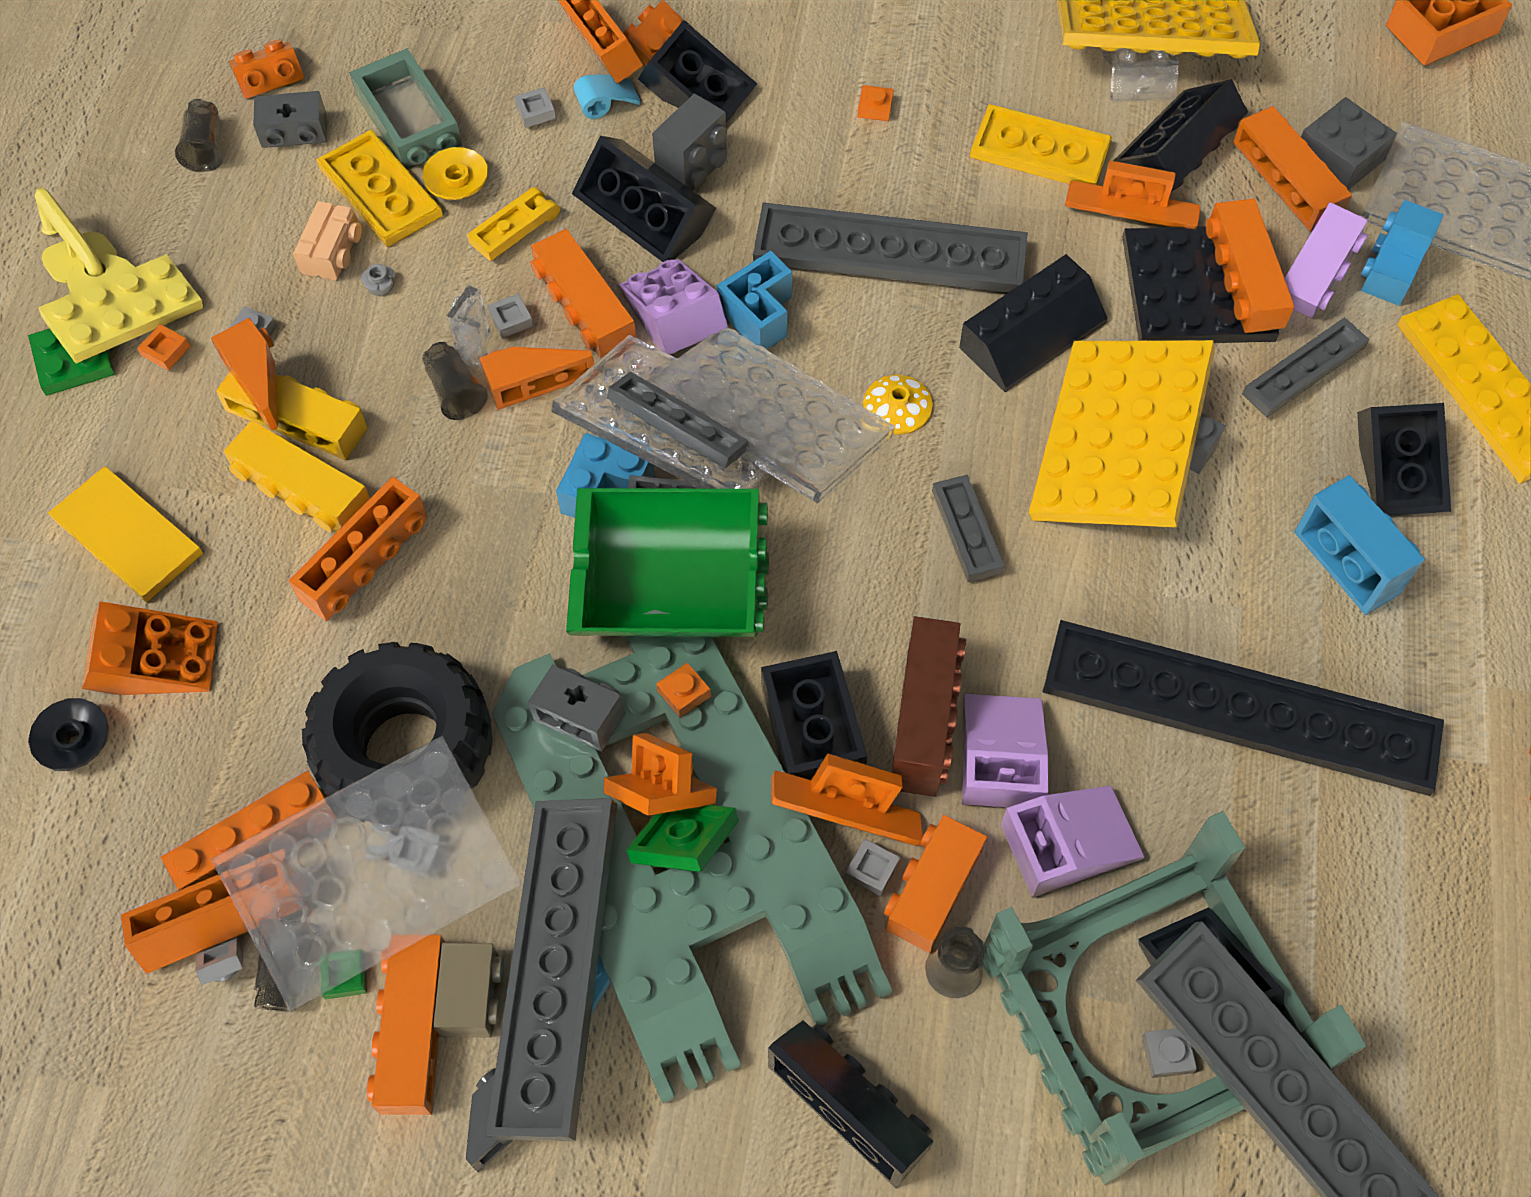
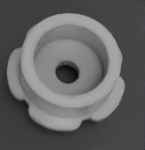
(378, 279)

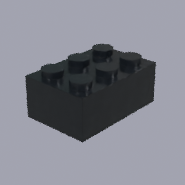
(811, 713)

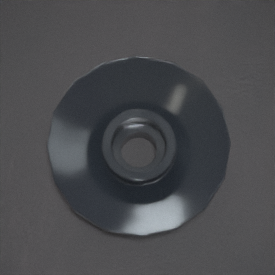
(58, 724)

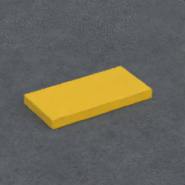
(1040, 146)
(379, 188)
(125, 533)

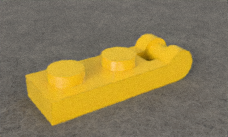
(513, 223)

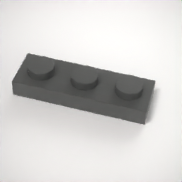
(967, 528)

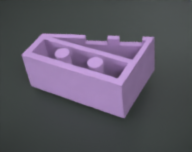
(1325, 259)

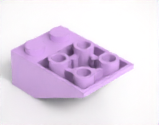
(674, 305)
(1003, 750)
(1069, 838)

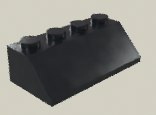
(1187, 130)
(642, 199)
(1033, 323)
(849, 1101)

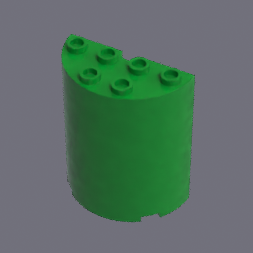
(669, 553)

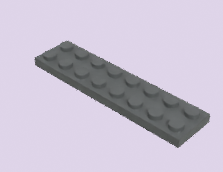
(892, 247)
(553, 972)
(1276, 1072)

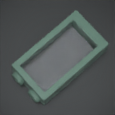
(405, 108)

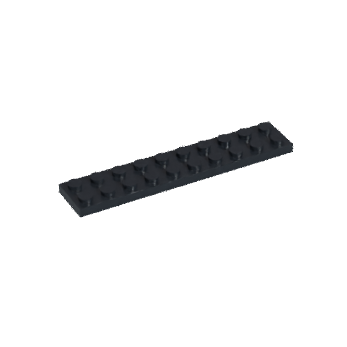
(1246, 707)

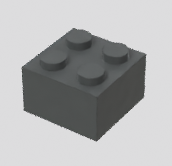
(691, 141)
(1349, 141)

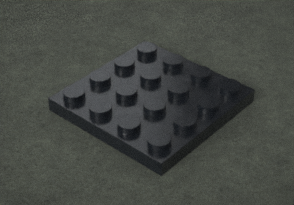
(1181, 288)

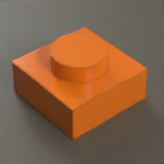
(875, 103)
(164, 347)
(683, 690)

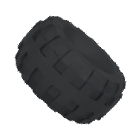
(387, 685)

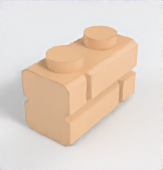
(327, 241)

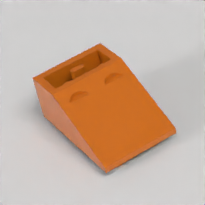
(148, 651)

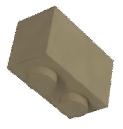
(467, 990)

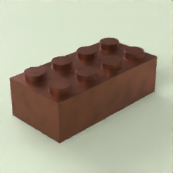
(929, 705)

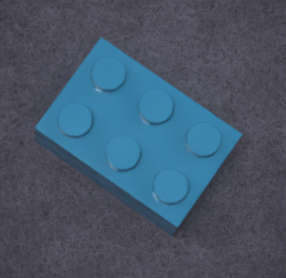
(1358, 544)

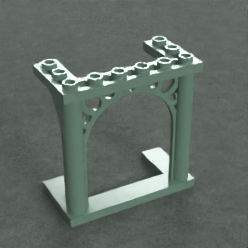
(1020, 948)

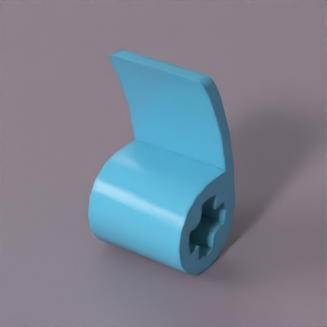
(598, 90)

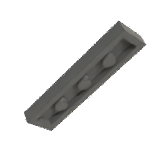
(1305, 367)
(677, 419)

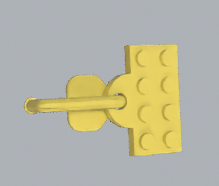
(108, 294)

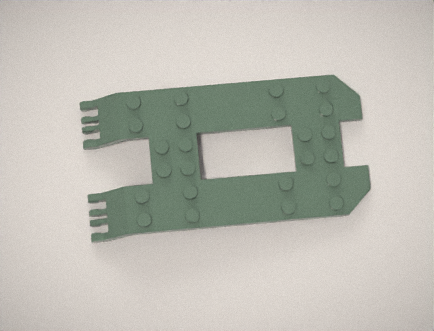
(766, 869)

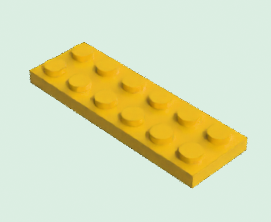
(1477, 377)

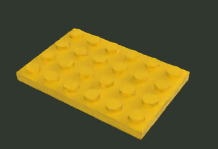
(1160, 25)
(1123, 433)

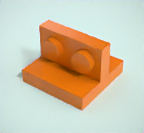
(659, 779)

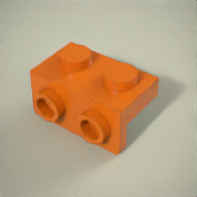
(653, 31)
(266, 68)

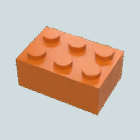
(1445, 26)

